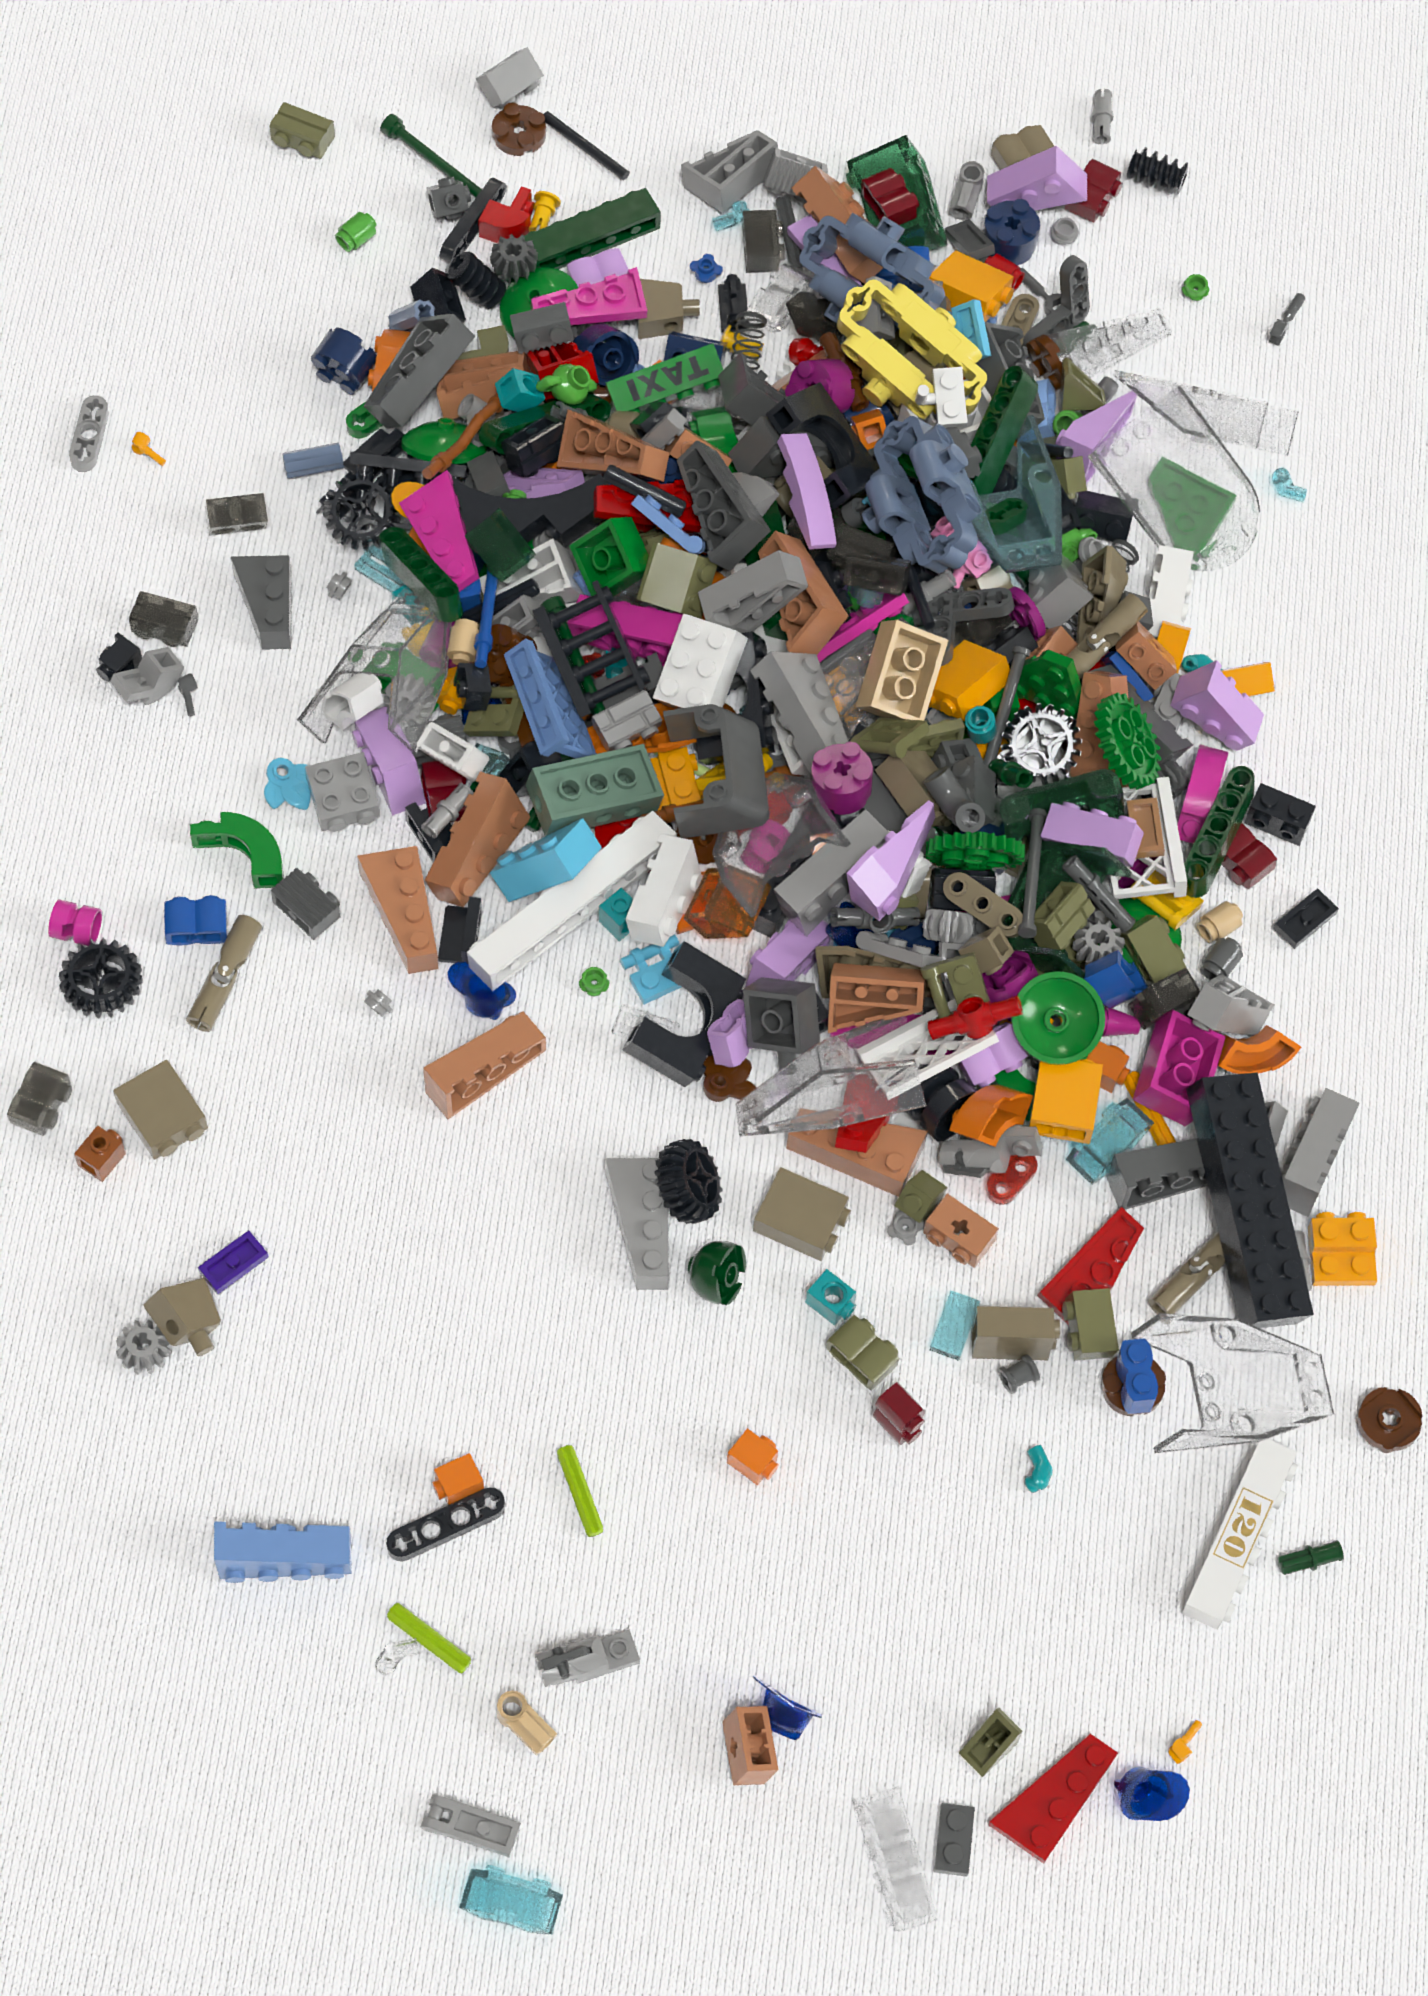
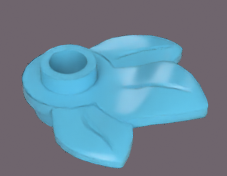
(289, 788)

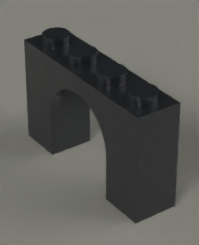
(818, 414)
(757, 707)
(715, 988)

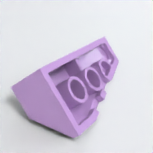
(1096, 427)
(882, 873)

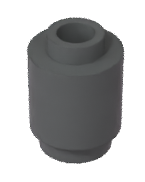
(1221, 958)

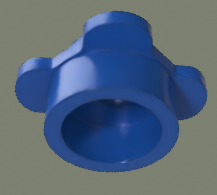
(708, 274)

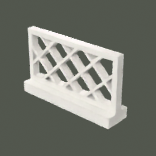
(1173, 858)
(914, 1041)

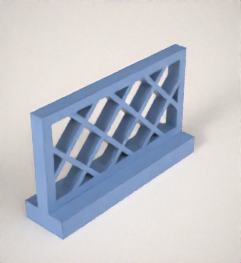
(547, 703)

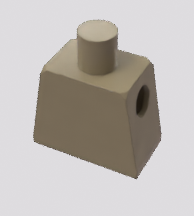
(664, 308)
(185, 1314)

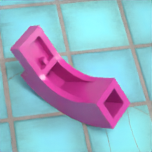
(1201, 791)

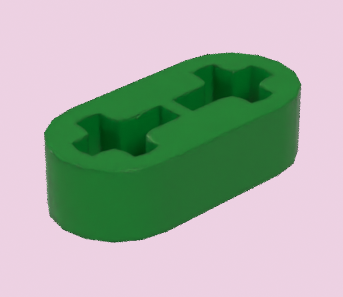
(361, 415)

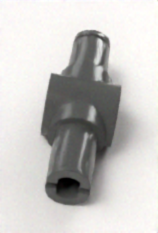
(863, 920)

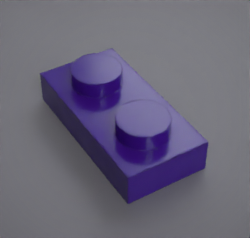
(233, 1262)

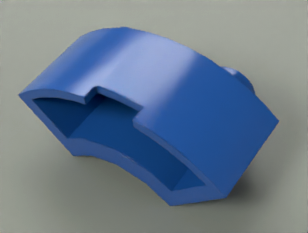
(1114, 979)

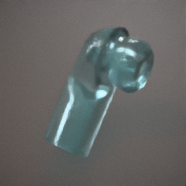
(731, 219)
(1285, 487)

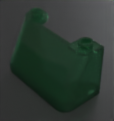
(904, 159)
(1094, 787)

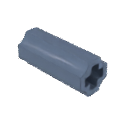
(408, 316)
(313, 460)

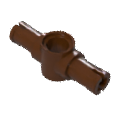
(834, 351)

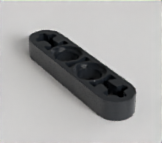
(468, 226)
(448, 1528)

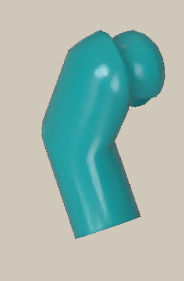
(1195, 661)
(1042, 1470)

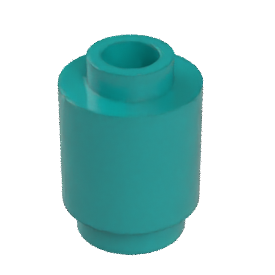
(981, 724)

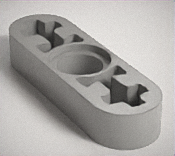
(92, 444)

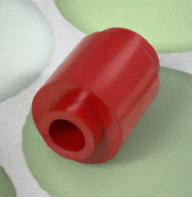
(1007, 266)

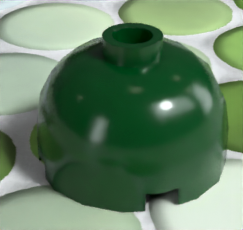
(716, 1271)

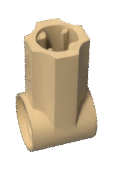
(527, 1724)

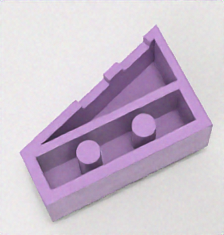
(1041, 180)
(546, 482)
(1218, 706)
(389, 760)
(1094, 828)
(788, 953)

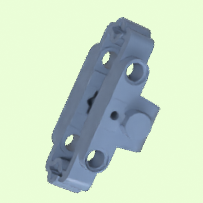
(874, 242)
(897, 506)

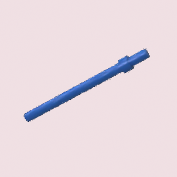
(484, 639)

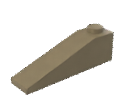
(1106, 580)
(828, 955)

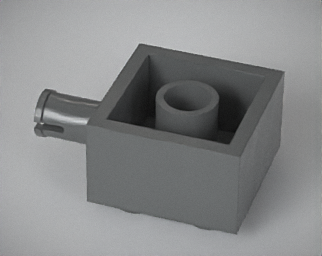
(781, 1017)

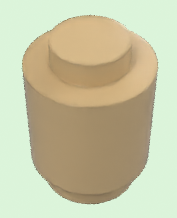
(462, 641)
(1220, 921)

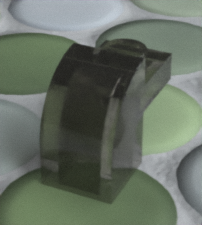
(1163, 997)

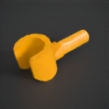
(140, 446)
(1179, 1750)

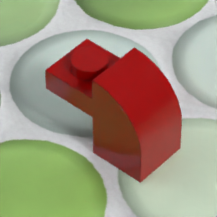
(503, 220)

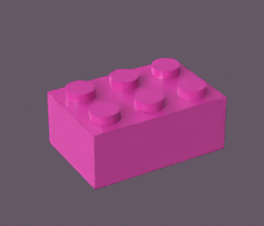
(1174, 1061)

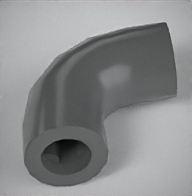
(954, 800)

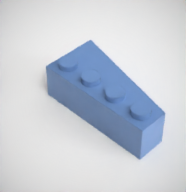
(281, 1552)

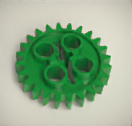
(1127, 741)
(975, 851)

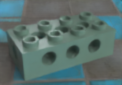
(595, 788)

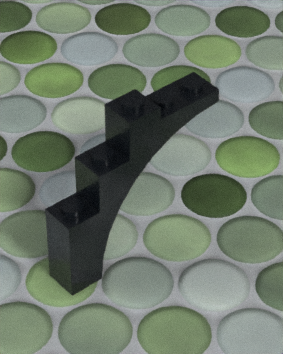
(561, 515)

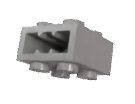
(342, 792)

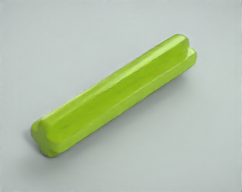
(580, 1491)
(429, 1638)

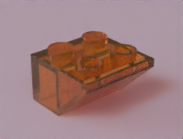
(717, 912)

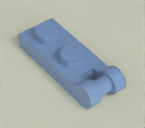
(670, 525)

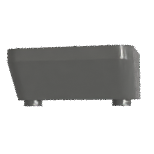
(740, 798)

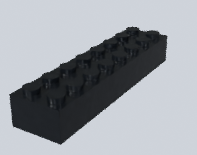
(1249, 1200)

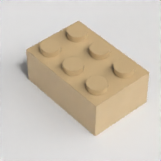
(901, 671)

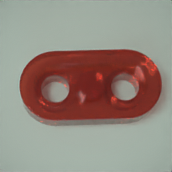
(1012, 1180)

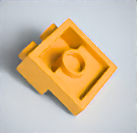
(677, 777)
(1342, 1250)

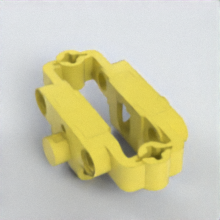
(924, 329)

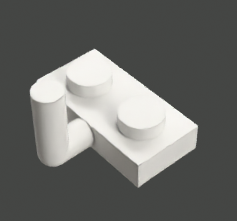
(947, 397)

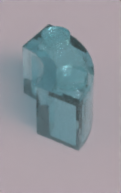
(1119, 1129)
(511, 1900)

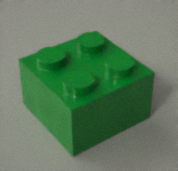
(611, 555)

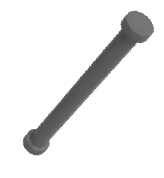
(1020, 655)
(1027, 928)

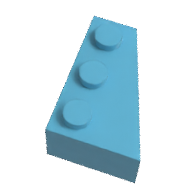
(546, 861)

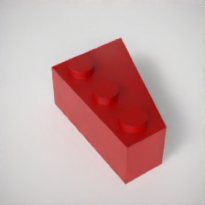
(548, 359)

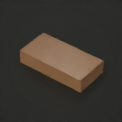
(1148, 819)

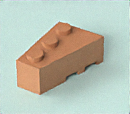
(475, 377)
(872, 994)

